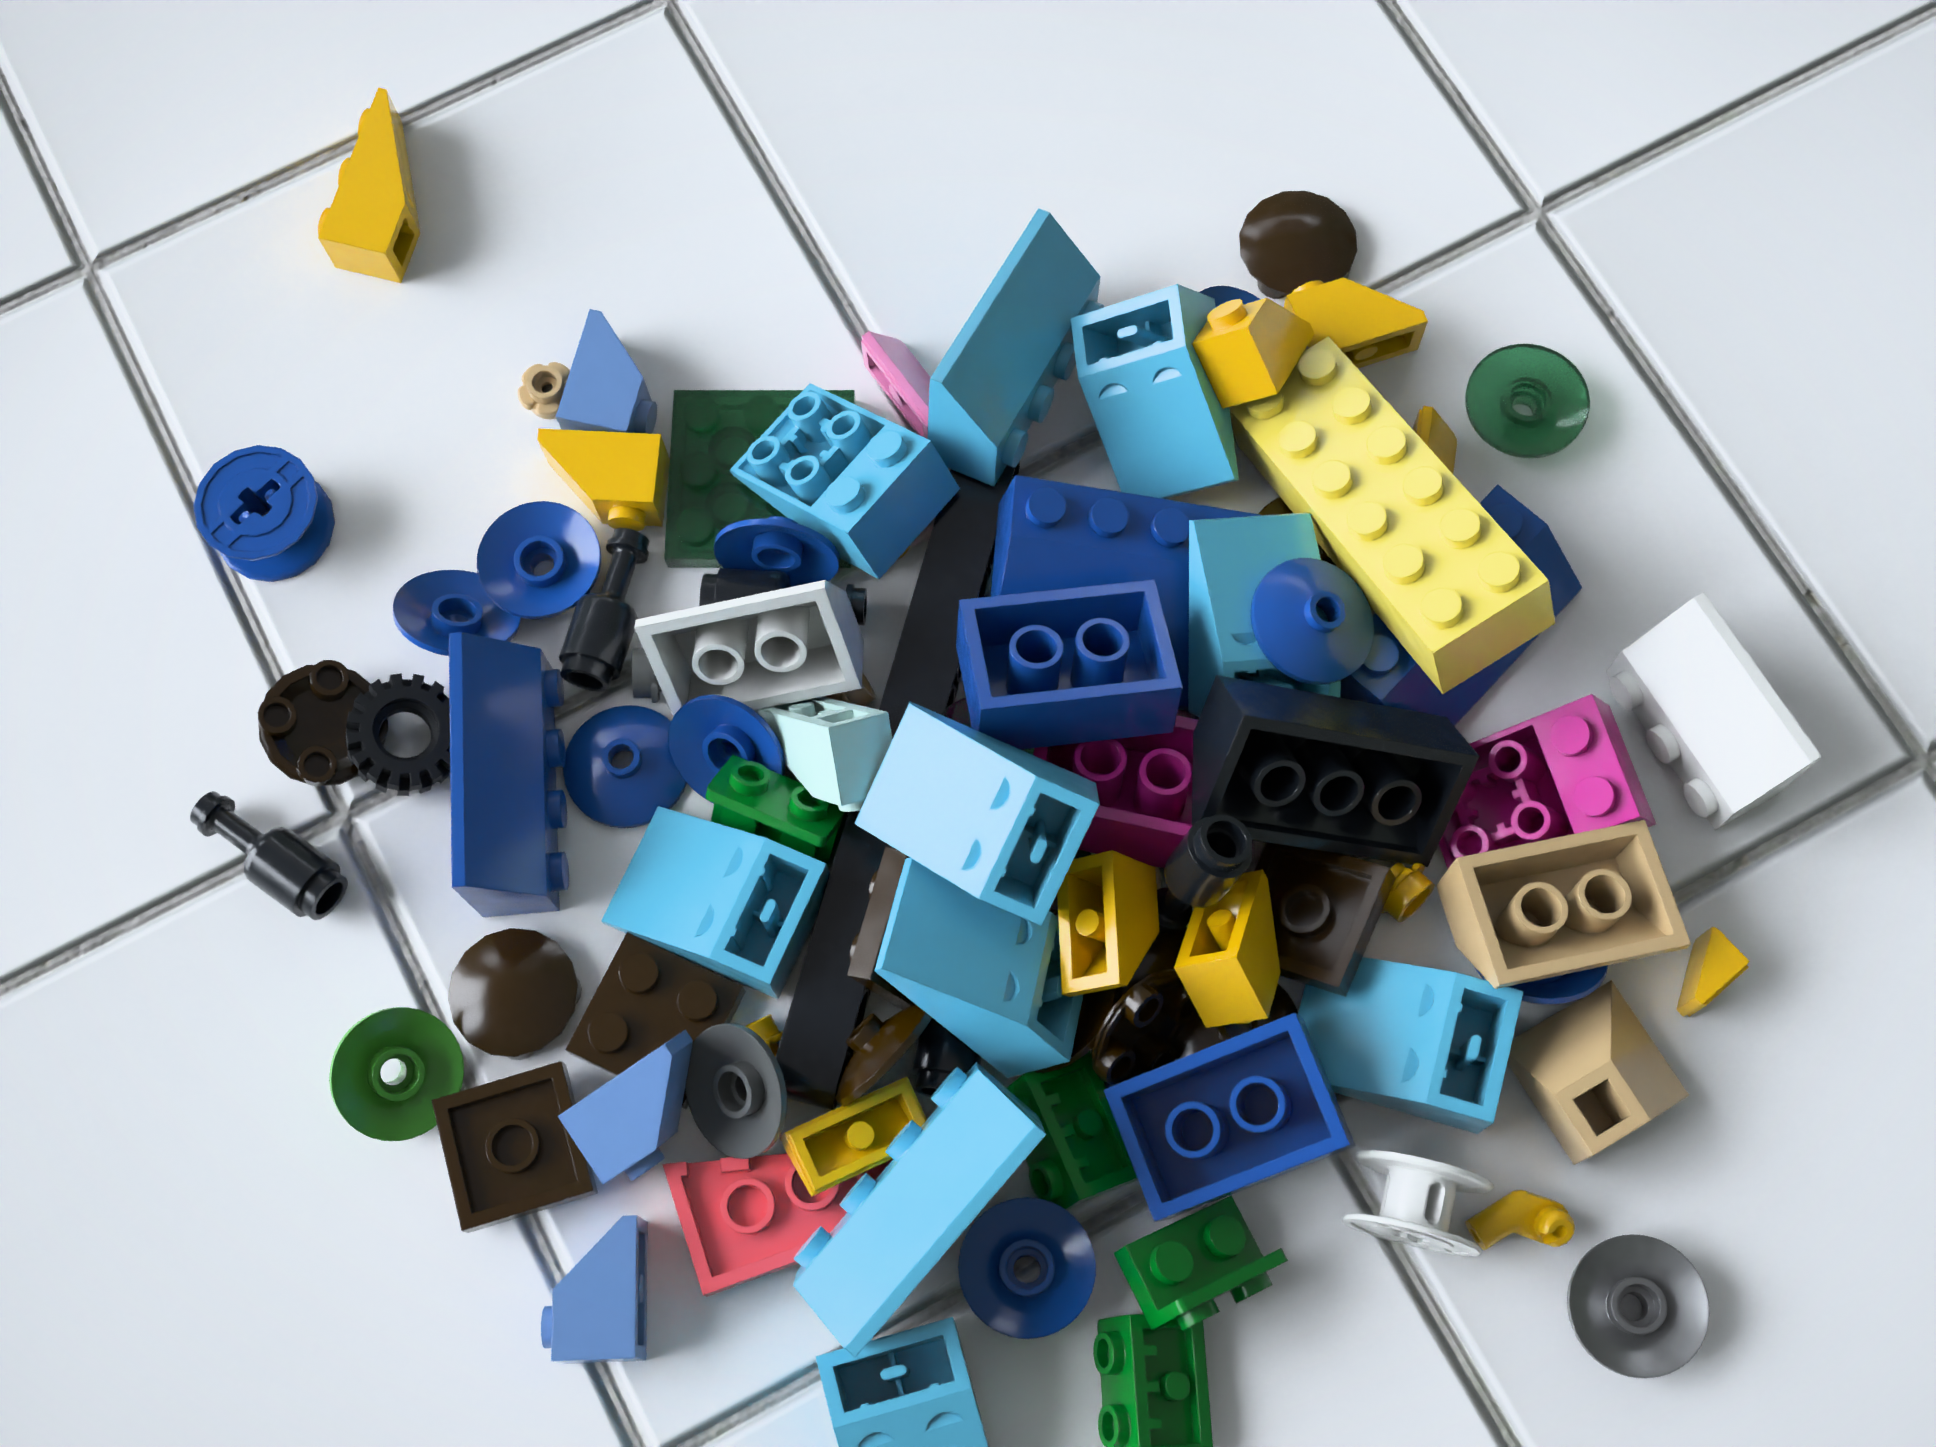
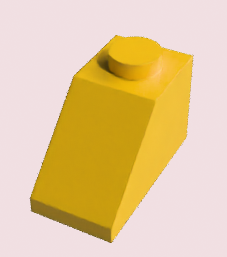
(1358, 319)
(1250, 349)
(612, 473)
(1105, 921)
(1232, 955)

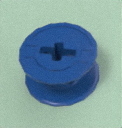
(245, 488)

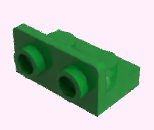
(775, 808)
(1082, 1142)
(1193, 1262)
(1152, 1384)

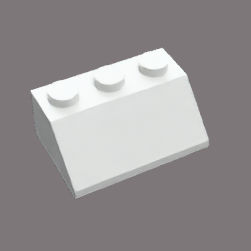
(758, 647)
(1710, 713)

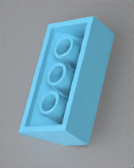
(1011, 353)
(915, 1206)

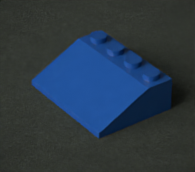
(1091, 536)

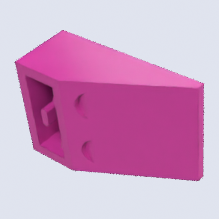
(1547, 782)

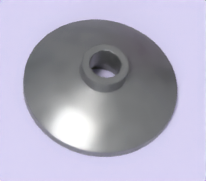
(1671, 1299)

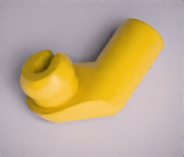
(1524, 1215)

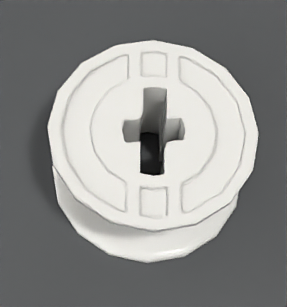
(1418, 1202)

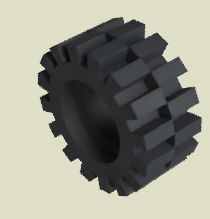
(374, 760)

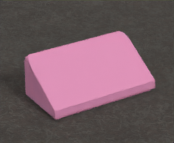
(899, 377)

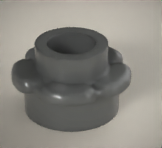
(643, 677)

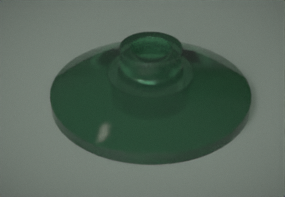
(1532, 378)

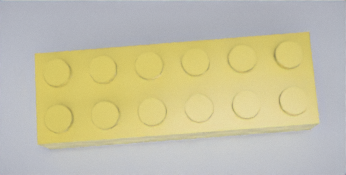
(1394, 518)

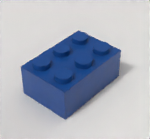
(1068, 665)
(1228, 1117)

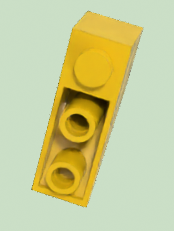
(374, 209)

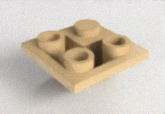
(1594, 1073)

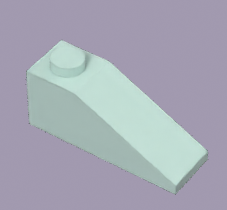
(832, 746)

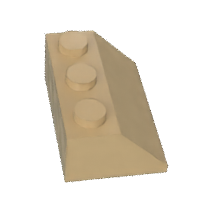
(1562, 905)

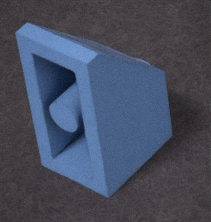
(605, 385)
(632, 1113)
(602, 1301)

